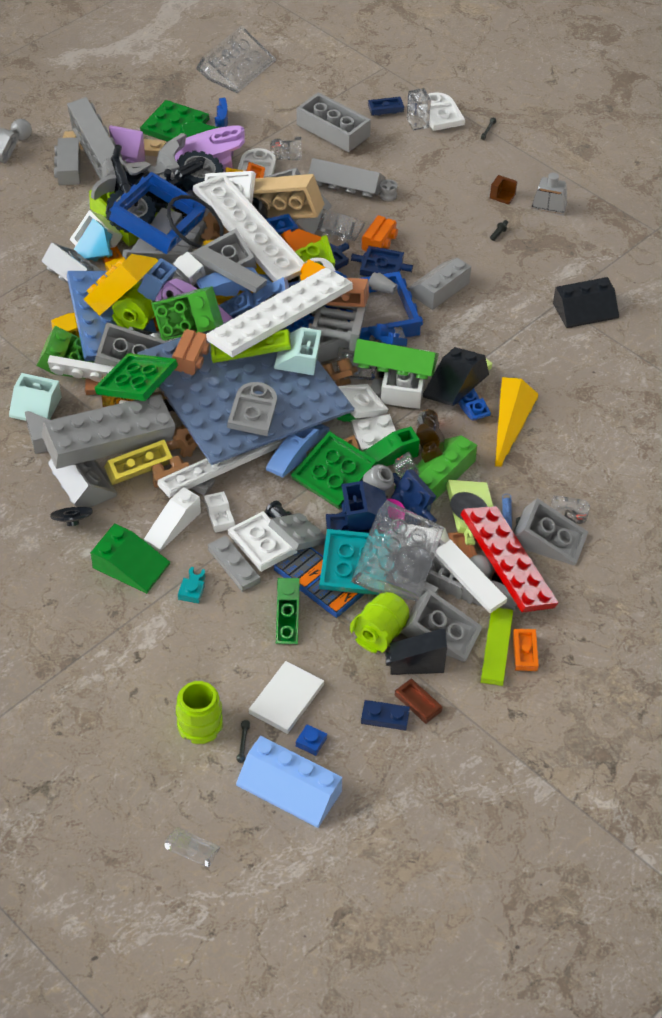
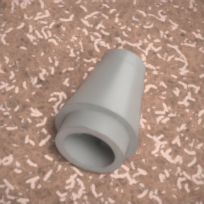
(382, 284)

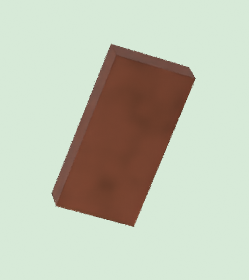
(418, 700)

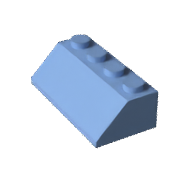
(289, 781)

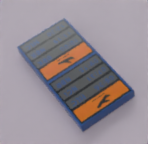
(307, 566)

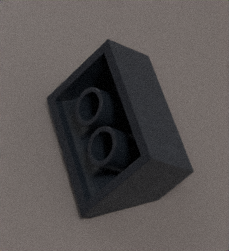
(586, 302)

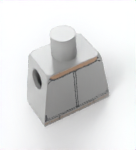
(551, 195)

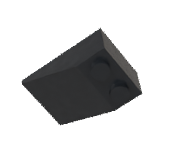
(456, 376)

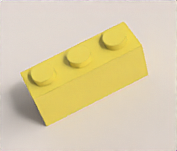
(137, 462)

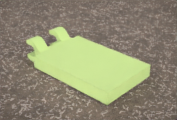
(478, 488)

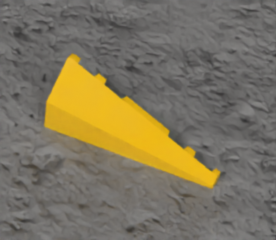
(514, 407)

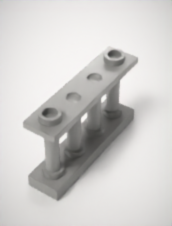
(354, 326)

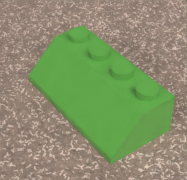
(396, 358)
(456, 458)

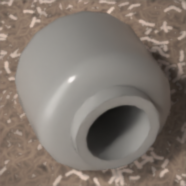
(380, 477)

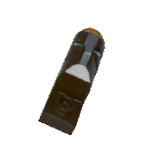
(429, 435)

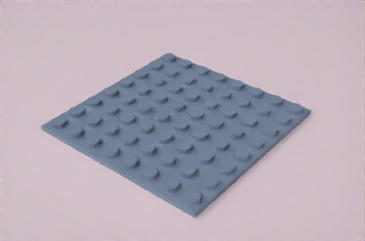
(207, 399)

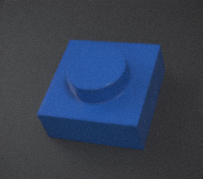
(311, 739)

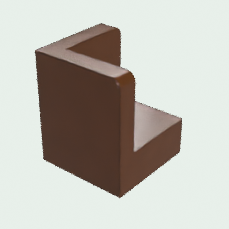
(503, 189)

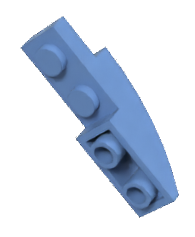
(223, 285)
(248, 300)
(294, 449)

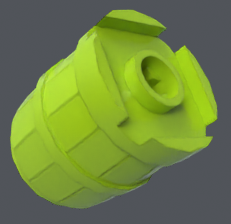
(133, 309)
(380, 622)
(199, 712)

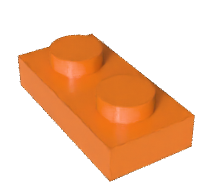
(525, 650)

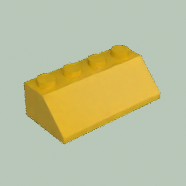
(118, 281)

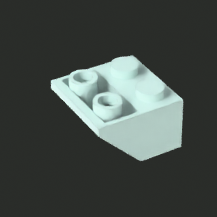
(303, 352)
(34, 395)

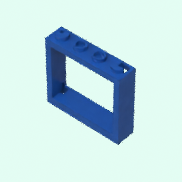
(166, 191)
(410, 327)

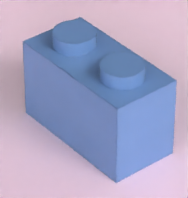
(156, 279)

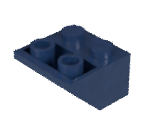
(362, 504)

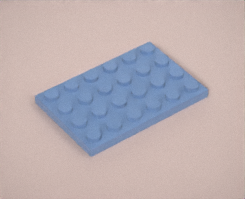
(89, 323)

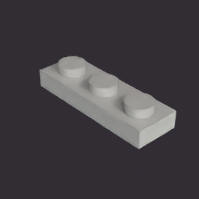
(234, 563)

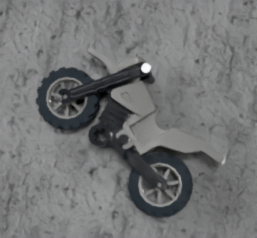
(183, 174)

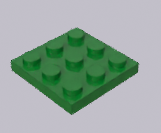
(168, 118)
(136, 376)
(329, 466)

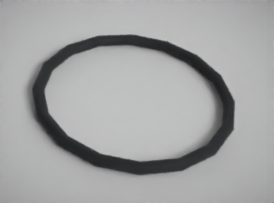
(197, 200)

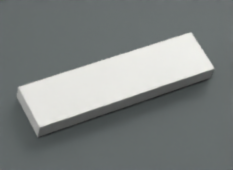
(470, 576)

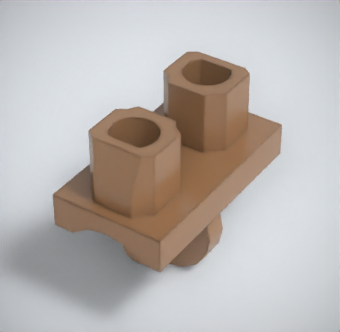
(345, 370)
(159, 472)

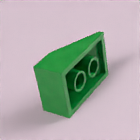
(128, 559)

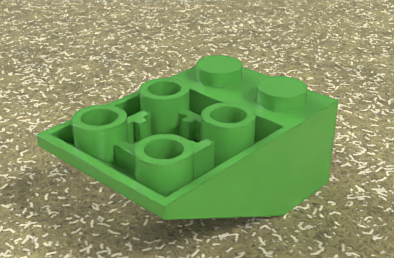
(190, 310)
(61, 344)

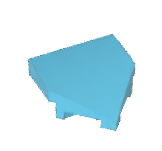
(94, 242)

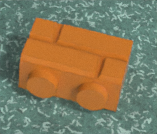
(380, 233)

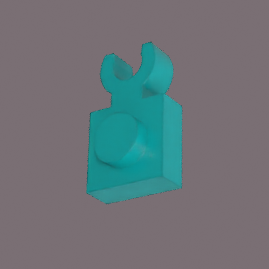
(192, 588)

